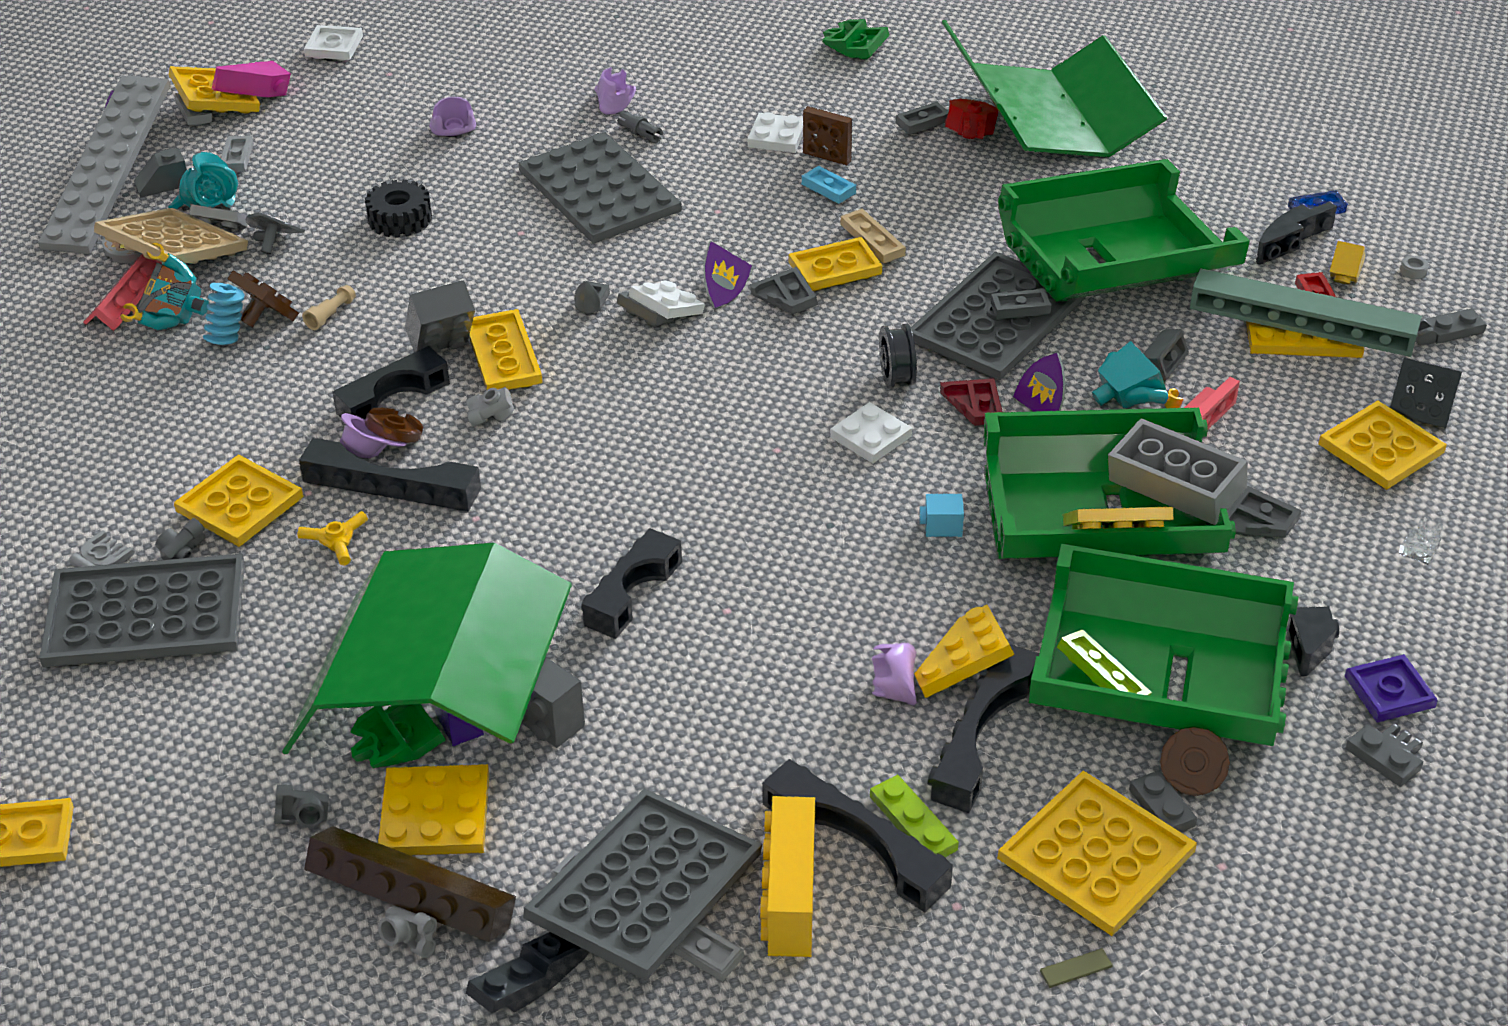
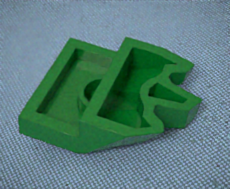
(855, 38)
(394, 735)

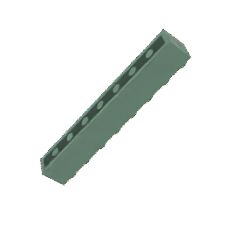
(1305, 312)

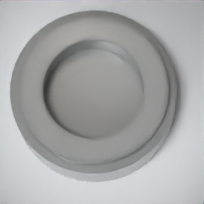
(1414, 267)

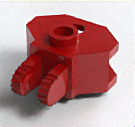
(971, 118)

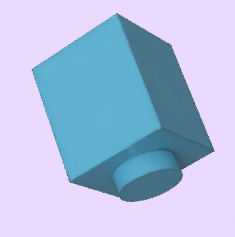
(942, 515)

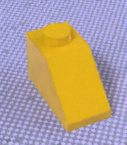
(1347, 262)

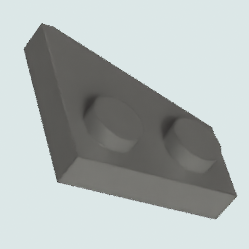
(786, 291)
(1262, 515)

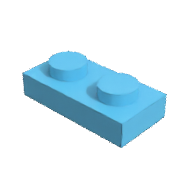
(828, 184)

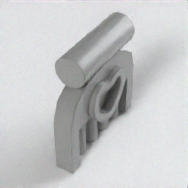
(97, 552)

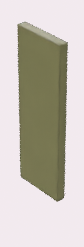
(1076, 968)

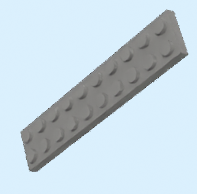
(104, 164)

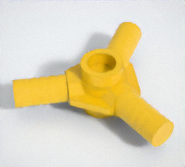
(335, 535)

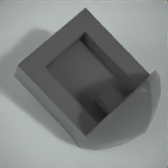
(591, 296)

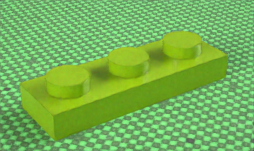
(1099, 664)
(912, 815)

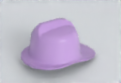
(361, 440)

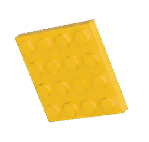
(1097, 852)

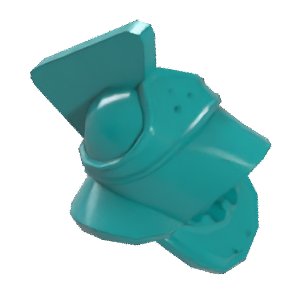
(207, 183)

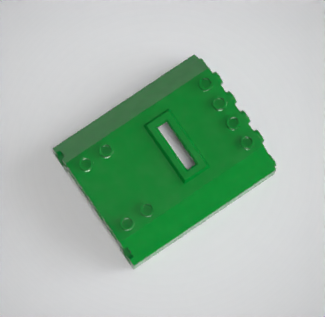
(1127, 218)
(1059, 464)
(1164, 609)

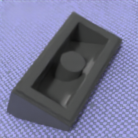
(1167, 351)

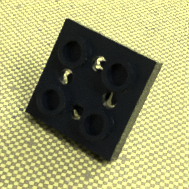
(1425, 392)

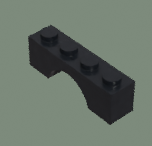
(418, 372)
(650, 559)

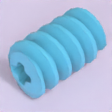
(225, 315)

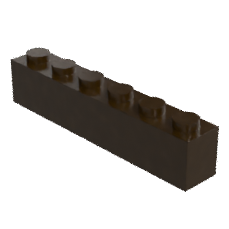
(410, 883)

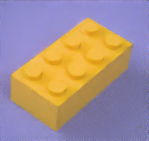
(788, 876)

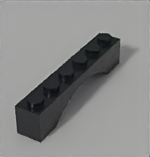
(443, 485)
(960, 772)
(916, 871)

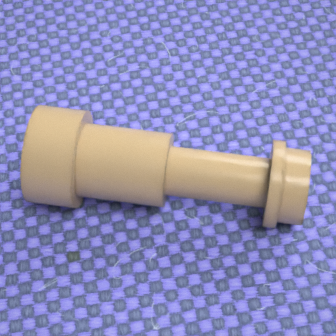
(316, 315)

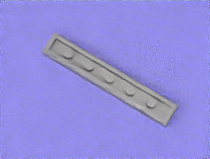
(700, 947)

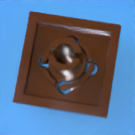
(828, 128)
(262, 297)

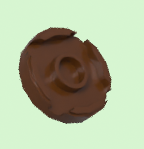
(391, 426)
(1195, 761)

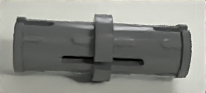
(640, 126)

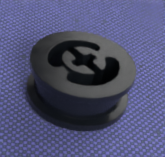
(897, 355)

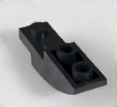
(1290, 228)
(526, 978)

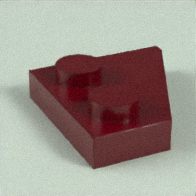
(973, 398)

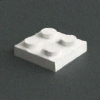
(333, 42)
(776, 132)
(667, 299)
(871, 432)

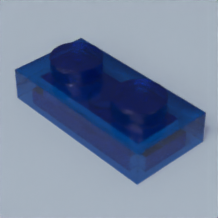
(1317, 199)

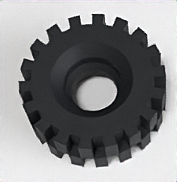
(398, 208)

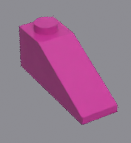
(253, 79)

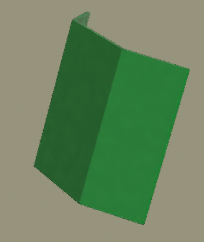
(1077, 108)
(444, 631)

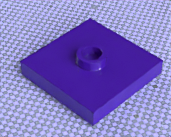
(1390, 688)

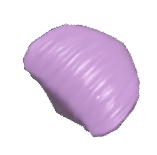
(613, 92)
(452, 117)
(895, 672)

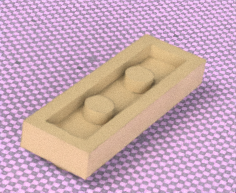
(879, 240)

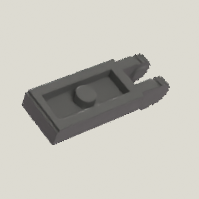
(1450, 327)

